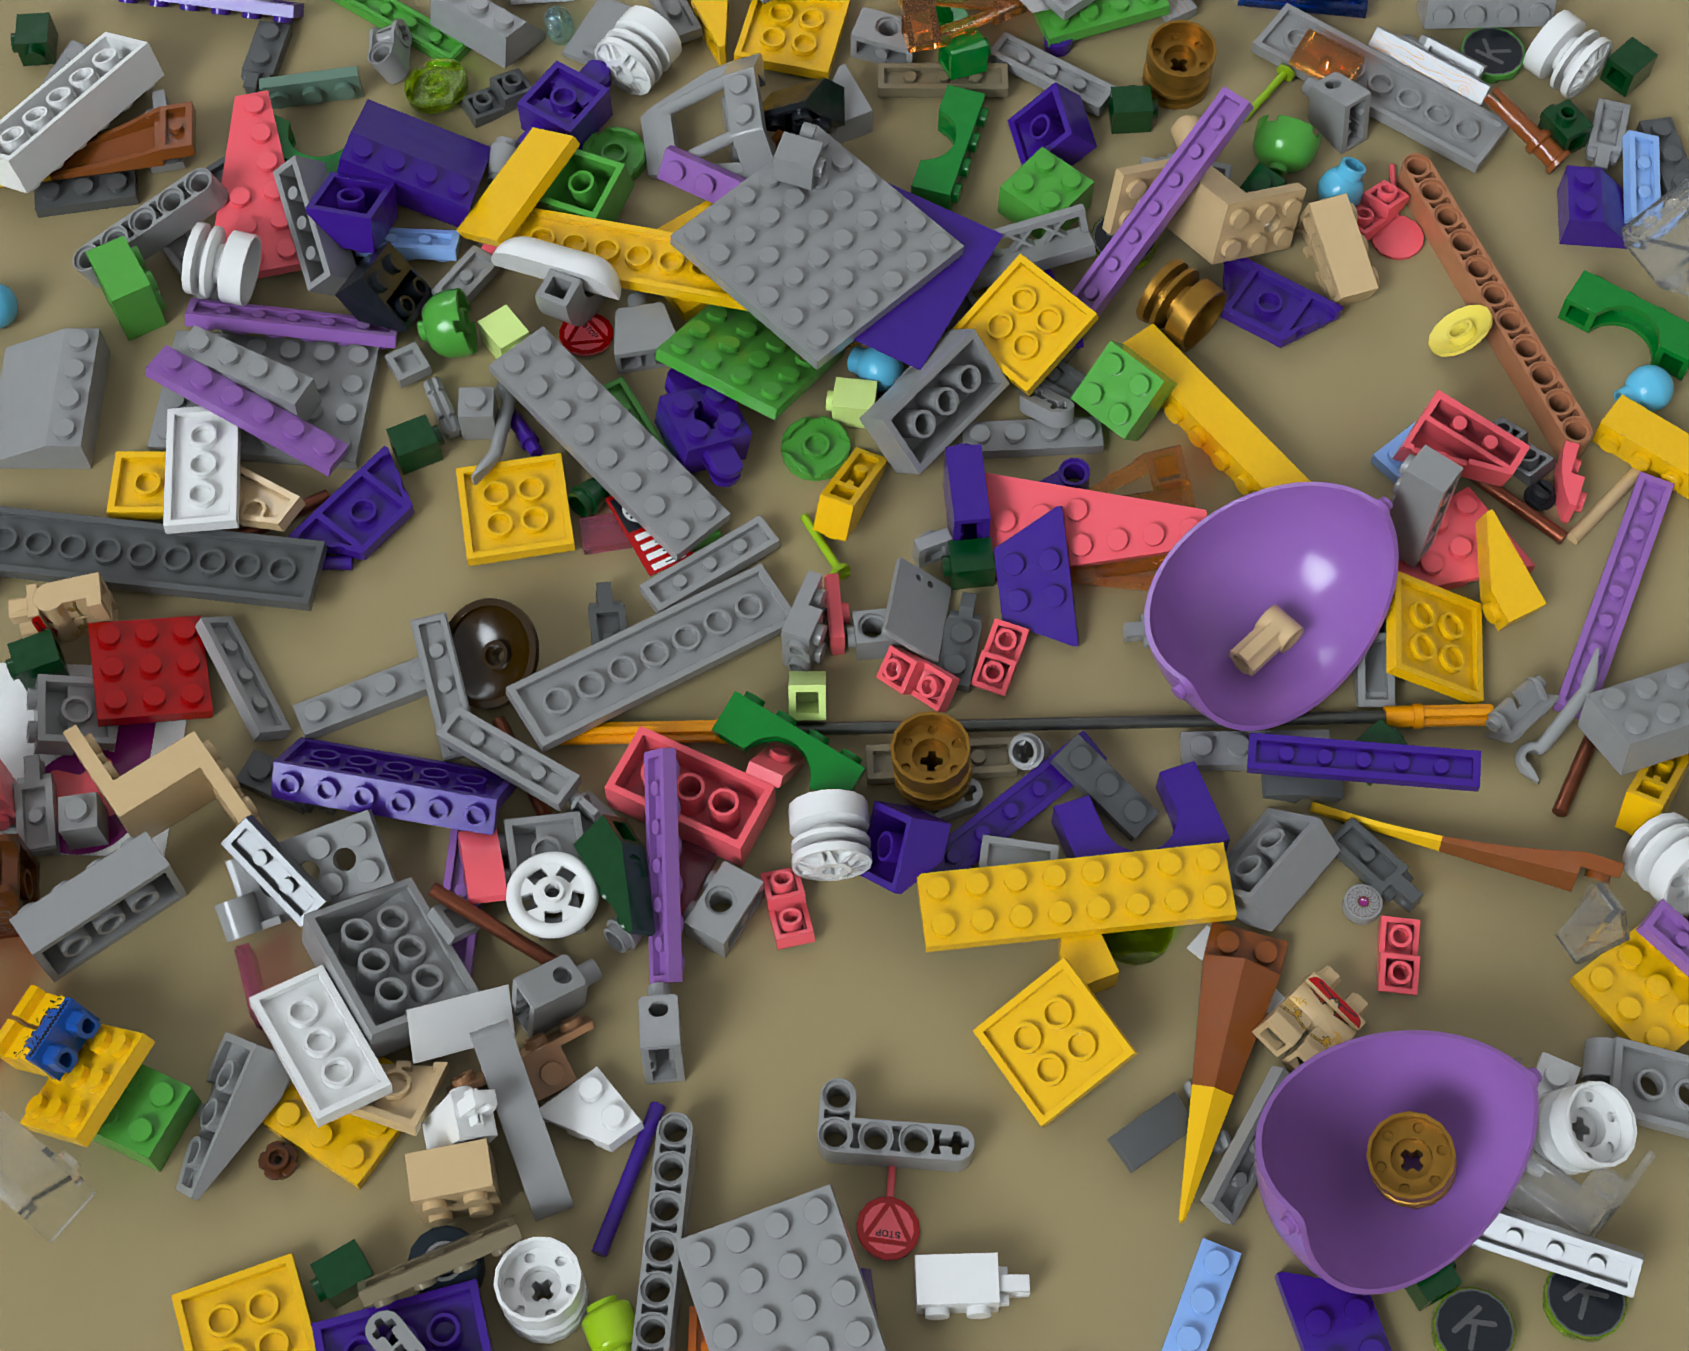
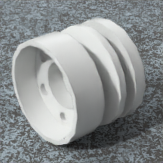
(639, 49)
(1567, 54)
(219, 264)
(830, 835)
(1660, 859)
(1585, 1127)
(545, 1268)

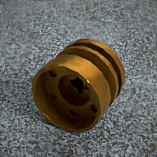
(1179, 64)
(1181, 304)
(928, 742)
(1411, 1136)

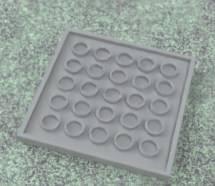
(819, 258)

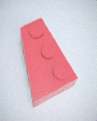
(1465, 438)

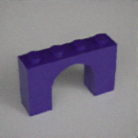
(1184, 799)

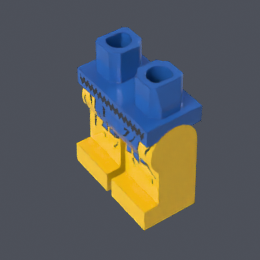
(54, 1033)

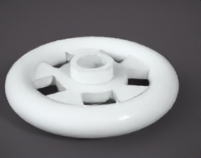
(572, 917)

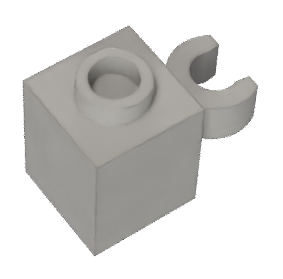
(799, 158)

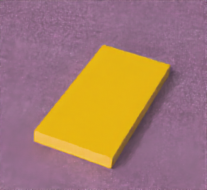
(518, 187)

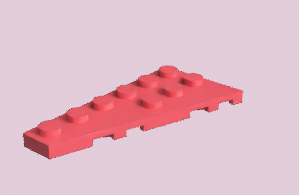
(250, 182)
(1097, 524)
(1453, 555)

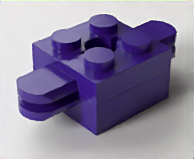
(560, 93)
(703, 429)

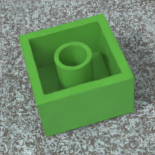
(589, 187)
(1043, 187)
(128, 287)
(1123, 391)
(149, 1118)

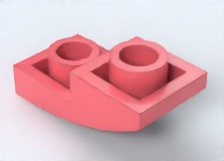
(1379, 207)
(1568, 483)
(1000, 657)
(918, 677)
(482, 867)
(787, 908)
(1398, 955)

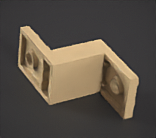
(1217, 215)
(165, 785)

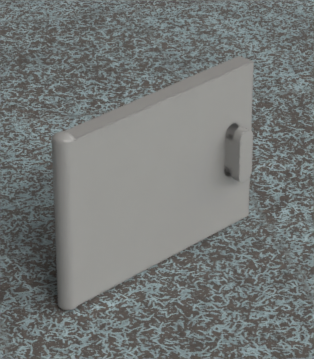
(593, 29)
(917, 610)

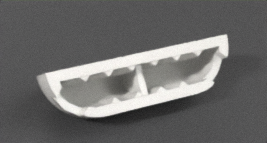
(537, 256)

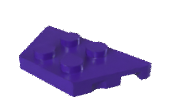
(1273, 304)
(361, 510)
(1038, 579)
(1330, 1317)

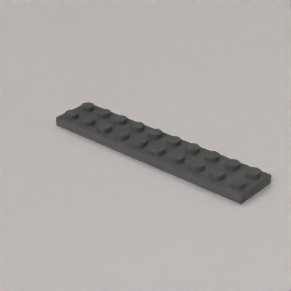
(147, 560)

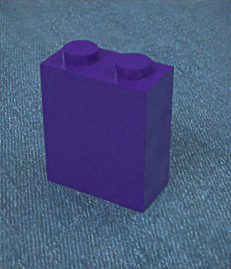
(966, 492)

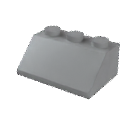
(486, 28)
(1277, 865)

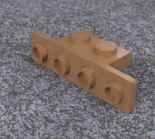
(542, 1058)

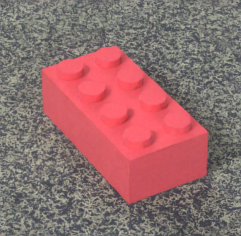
(718, 803)

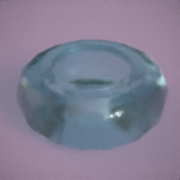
(559, 25)

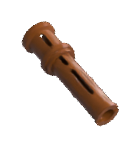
(1537, 140)

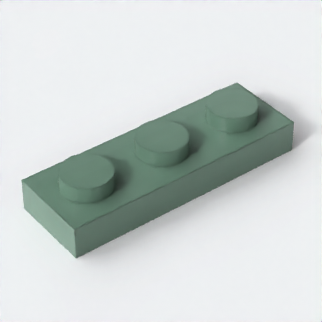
(313, 87)

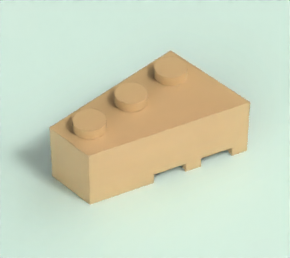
(1338, 250)

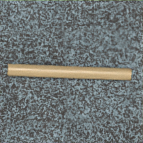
(1608, 501)

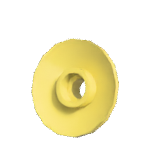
(1460, 330)

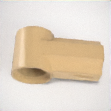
(1272, 633)

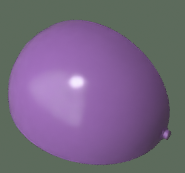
(1299, 545)
(1317, 1139)

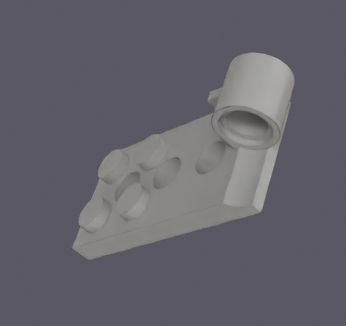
(257, 910)
(1622, 1065)

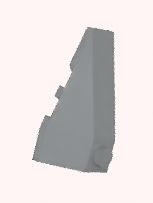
(244, 1091)

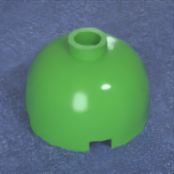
(1285, 144)
(448, 324)

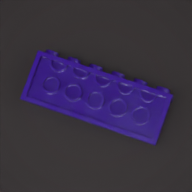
(390, 785)

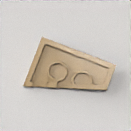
(266, 503)
(411, 1098)

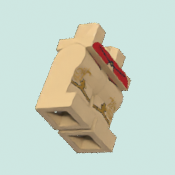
(64, 607)
(1313, 1008)

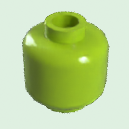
(609, 1324)

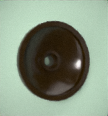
(479, 637)

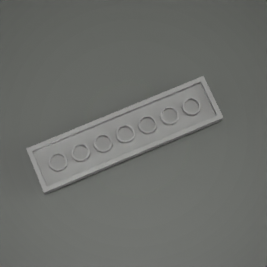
(1398, 94)
(610, 443)
(649, 658)

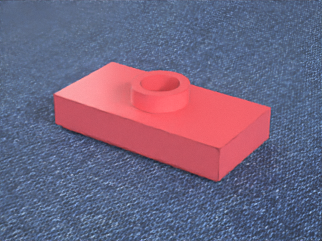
(836, 614)
(776, 764)

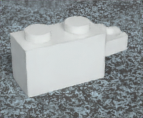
(461, 1117)
(964, 1285)

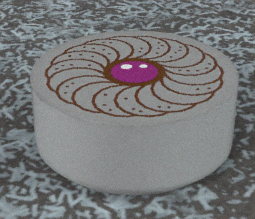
(1362, 904)

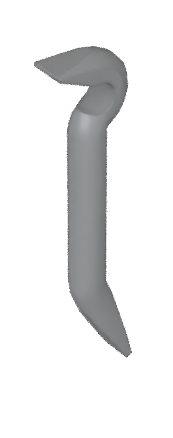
(500, 435)
(1560, 723)

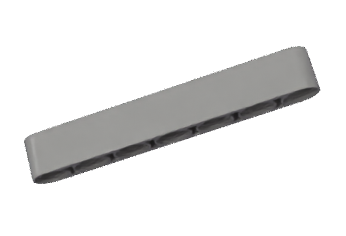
(662, 1234)

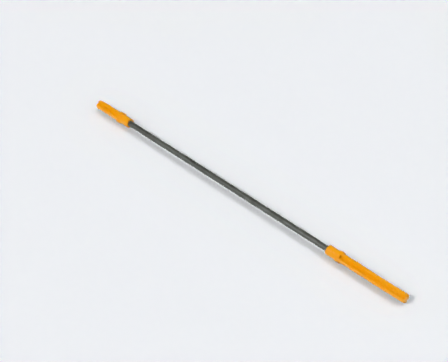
(1405, 716)

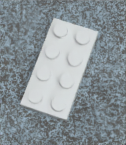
(201, 472)
(320, 1045)

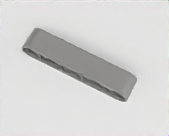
(161, 218)
(522, 1120)

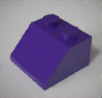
(1054, 122)
(1590, 208)
(355, 210)
(904, 845)

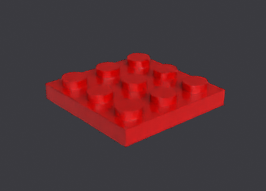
(149, 671)

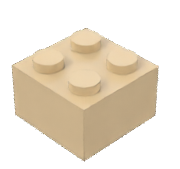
(454, 1182)

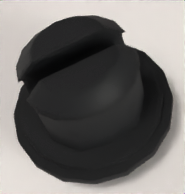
(1540, 495)

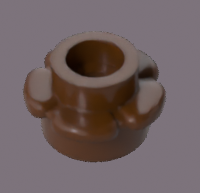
(282, 1170)

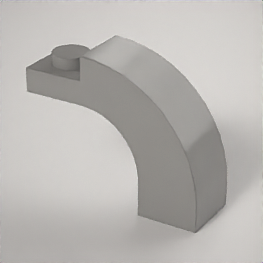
(565, 299)

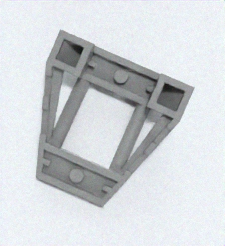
(745, 111)

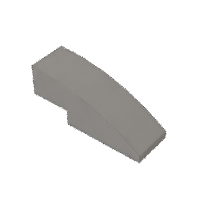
(1371, 682)

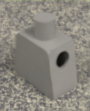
(1338, 109)
(639, 333)
(552, 993)
(661, 1035)

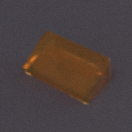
(1322, 56)

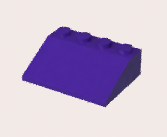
(430, 165)
(440, 1319)

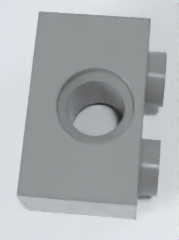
(879, 38)
(721, 929)

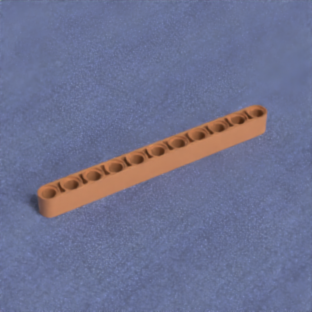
(1481, 284)

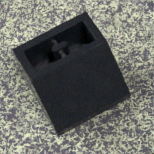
(813, 102)
(385, 290)

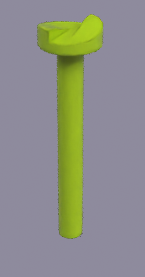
(1284, 74)
(842, 569)

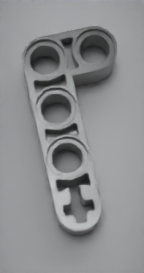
(895, 1134)

